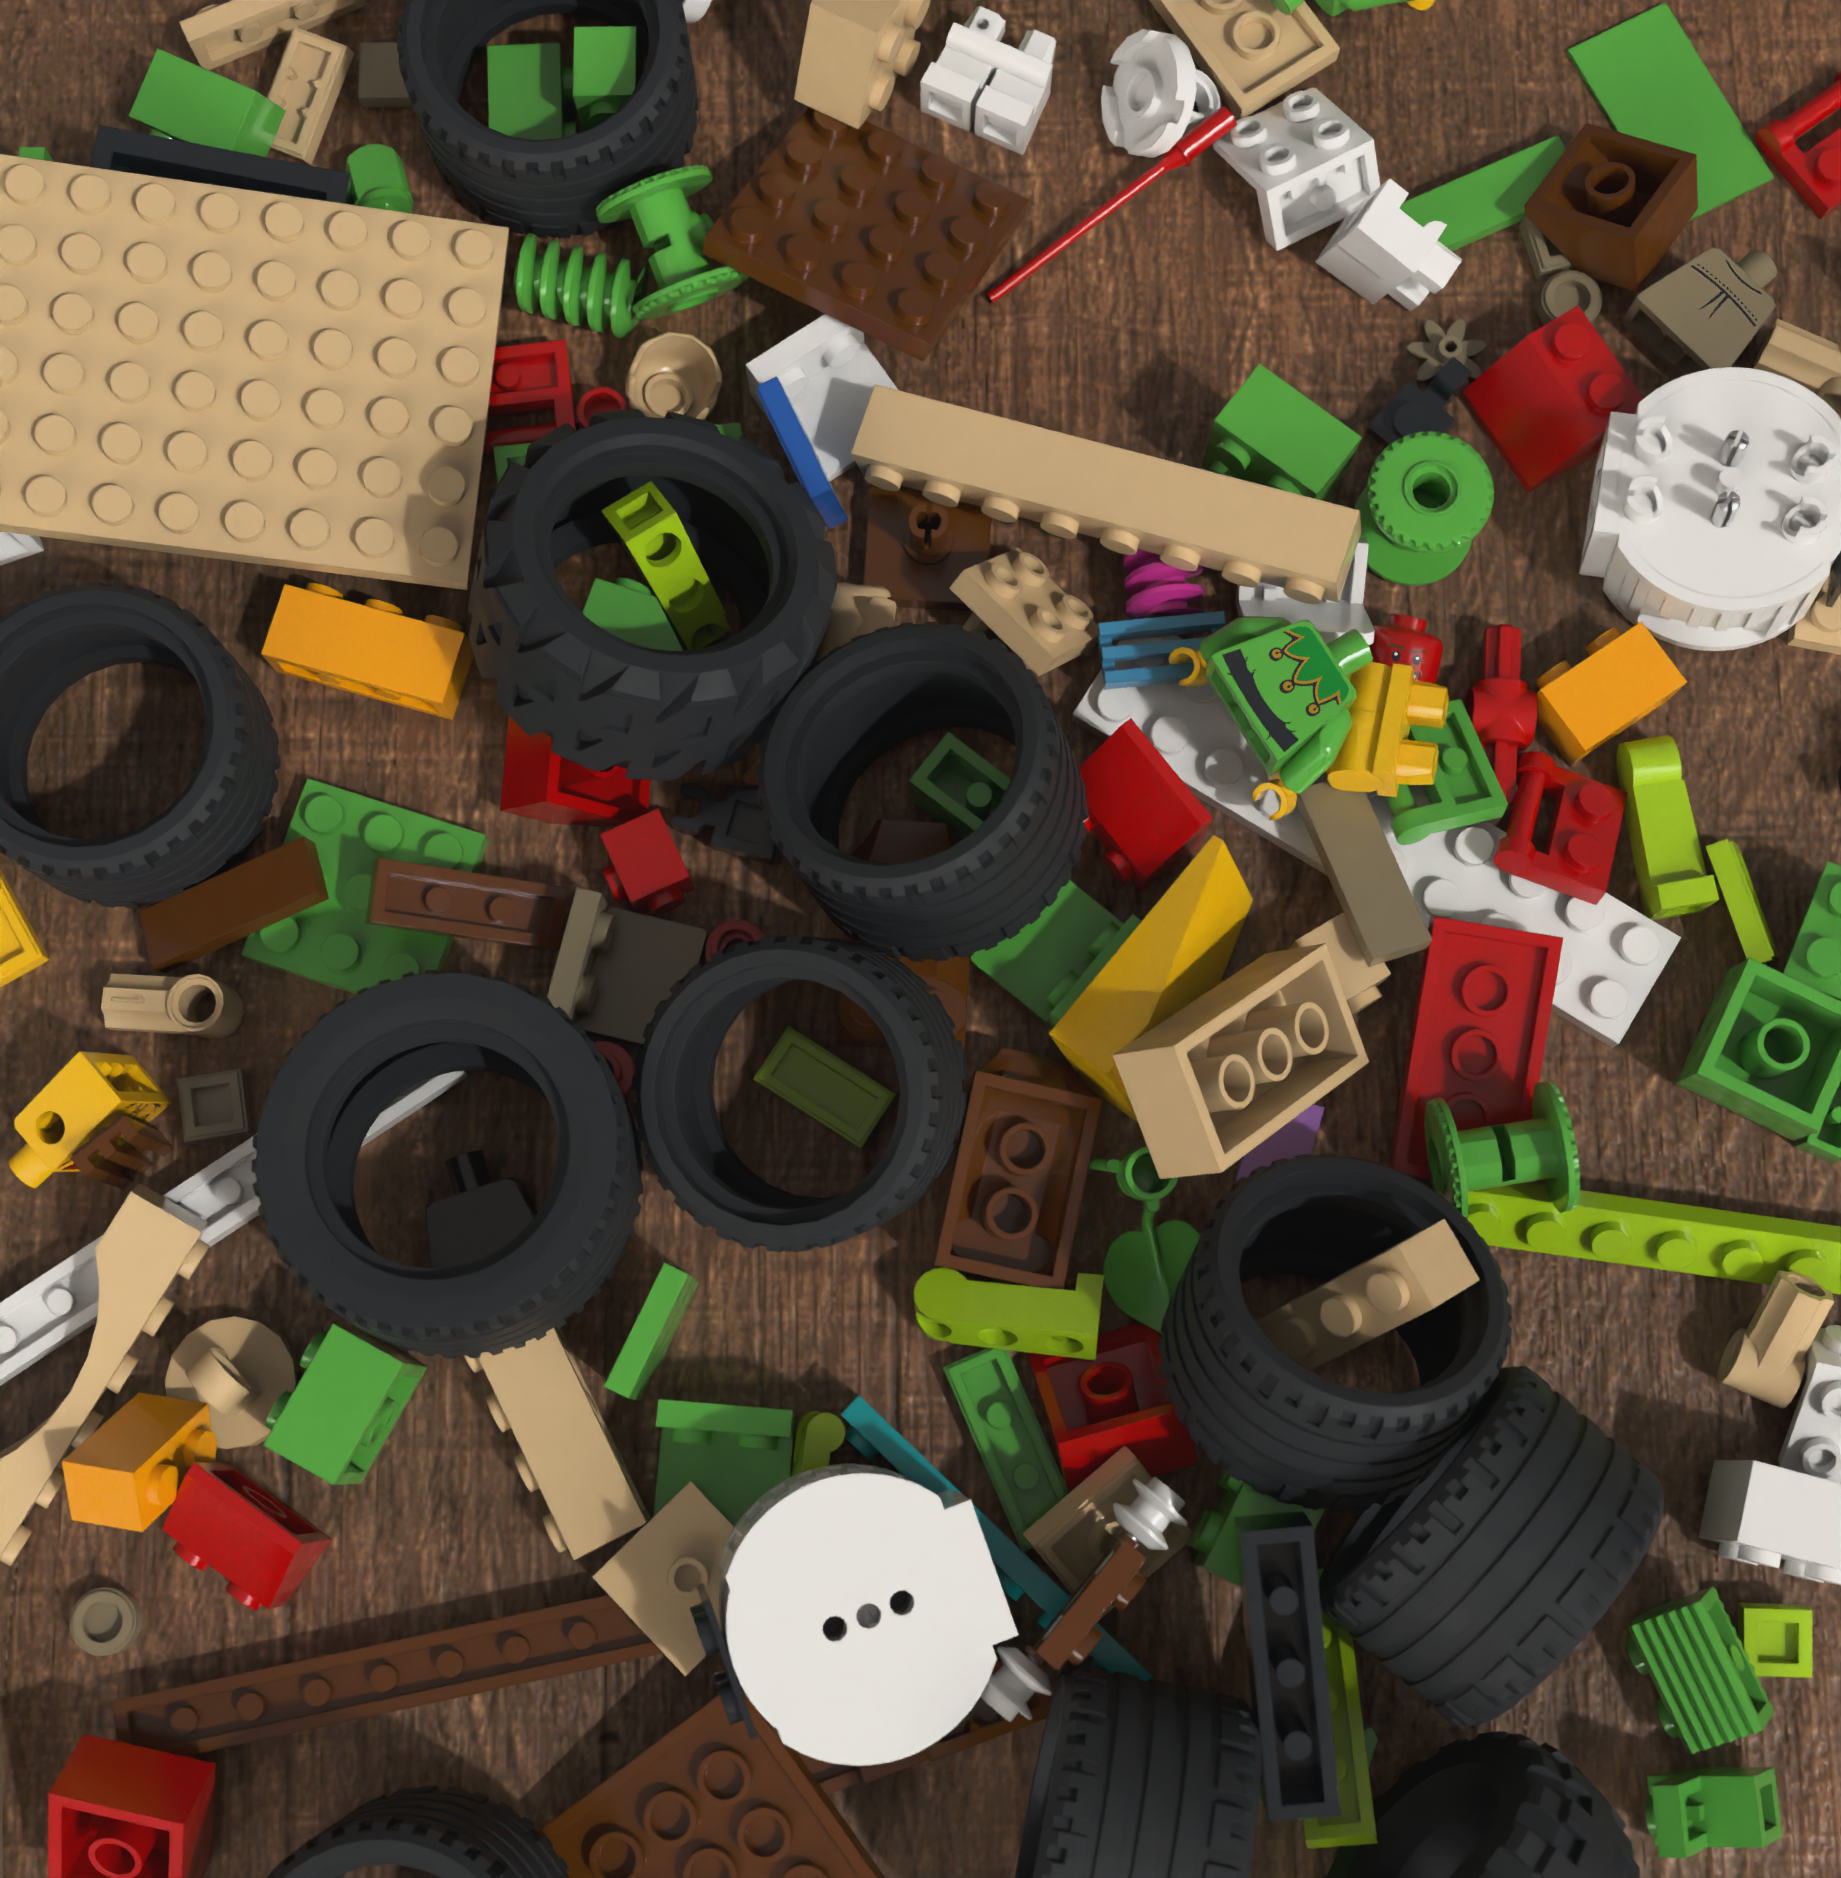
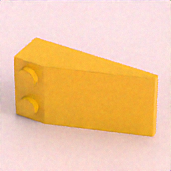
(1158, 969)

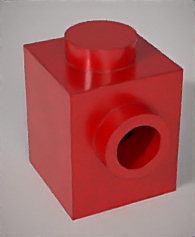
(646, 865)

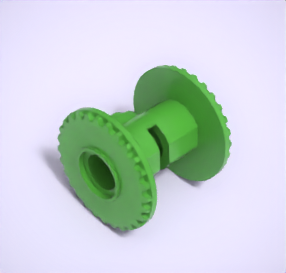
(678, 237)
(1424, 507)
(1505, 1152)

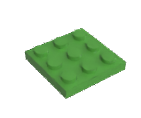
(331, 938)

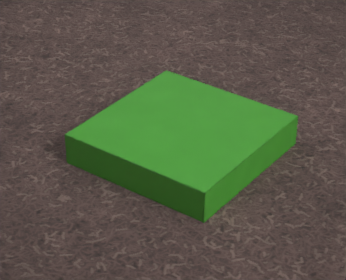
(652, 1333)

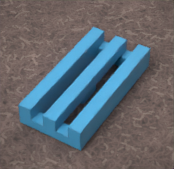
(1150, 628)

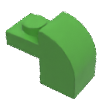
(1712, 1809)

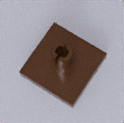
(922, 547)

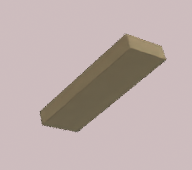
(1363, 873)

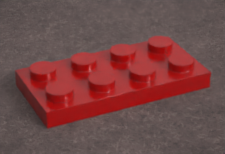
(1475, 1031)

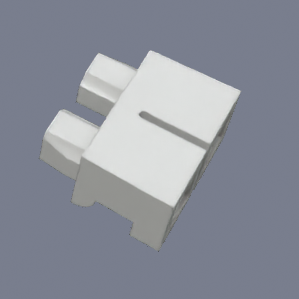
(990, 81)
(1387, 252)

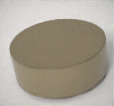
(1567, 291)
(106, 1621)

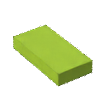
(1742, 902)
(824, 1088)

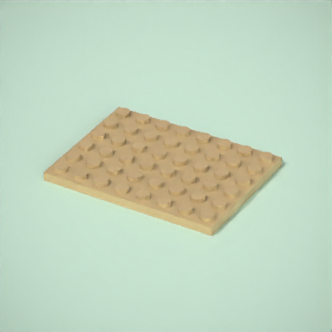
(243, 373)

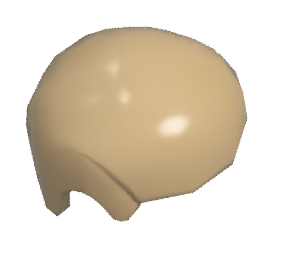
(675, 376)

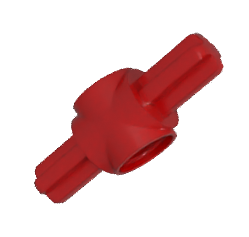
(1502, 705)

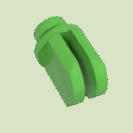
(379, 179)

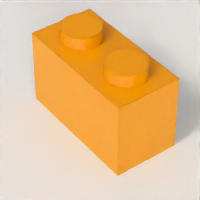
(1605, 692)
(137, 1461)

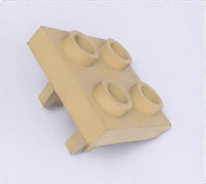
(1026, 610)

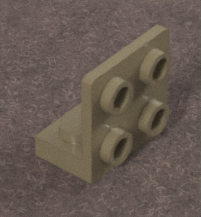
(619, 966)

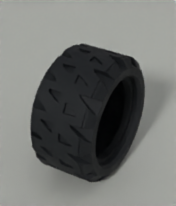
(626, 701)

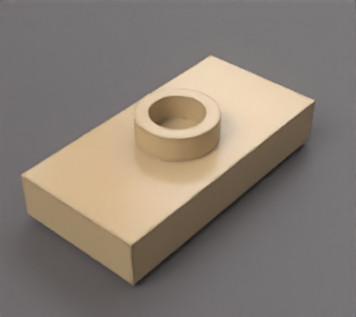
(307, 90)

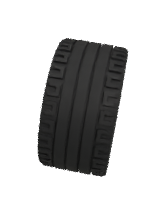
(363, 1061)

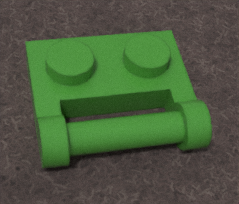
(1463, 785)

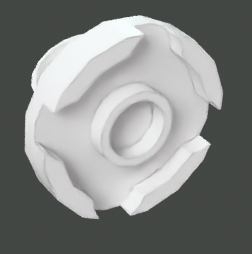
(1155, 94)

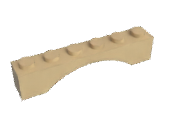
(135, 1266)

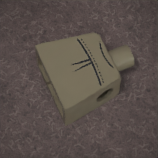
(1704, 310)

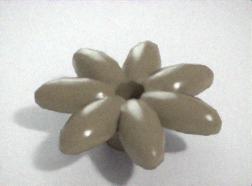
(1436, 350)

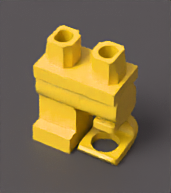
(1377, 746)

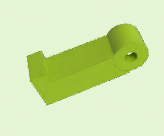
(668, 565)
(1662, 830)
(1010, 1314)

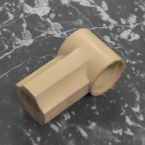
(1804, 359)
(169, 1005)
(1771, 1352)

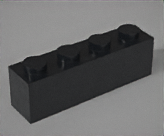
(1287, 1665)

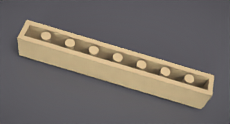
(1108, 494)

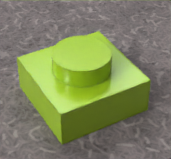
(1777, 1638)

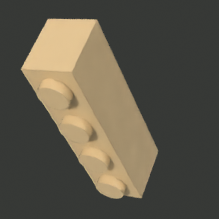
(1371, 1298)
(563, 1444)

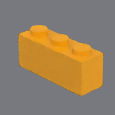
(369, 649)

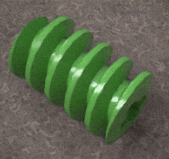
(578, 289)

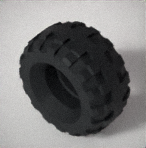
(1492, 1813)

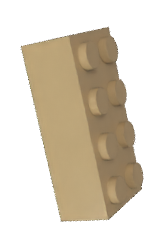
(1241, 1061)

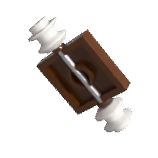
(1110, 1582)

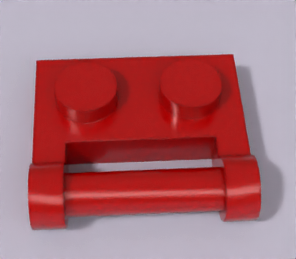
(1817, 171)
(530, 380)
(1579, 835)

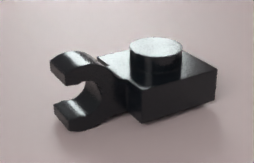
(1419, 410)

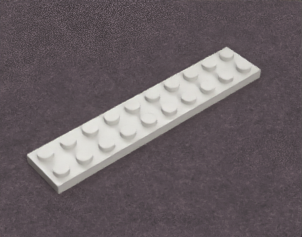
(1607, 948)

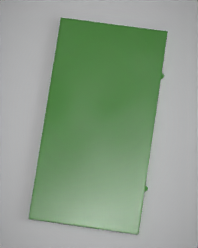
(1663, 93)

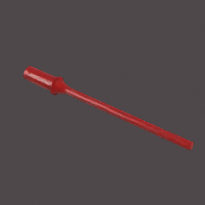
(1180, 154)

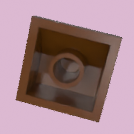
(1615, 204)

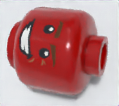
(1408, 644)

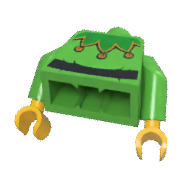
(1282, 693)

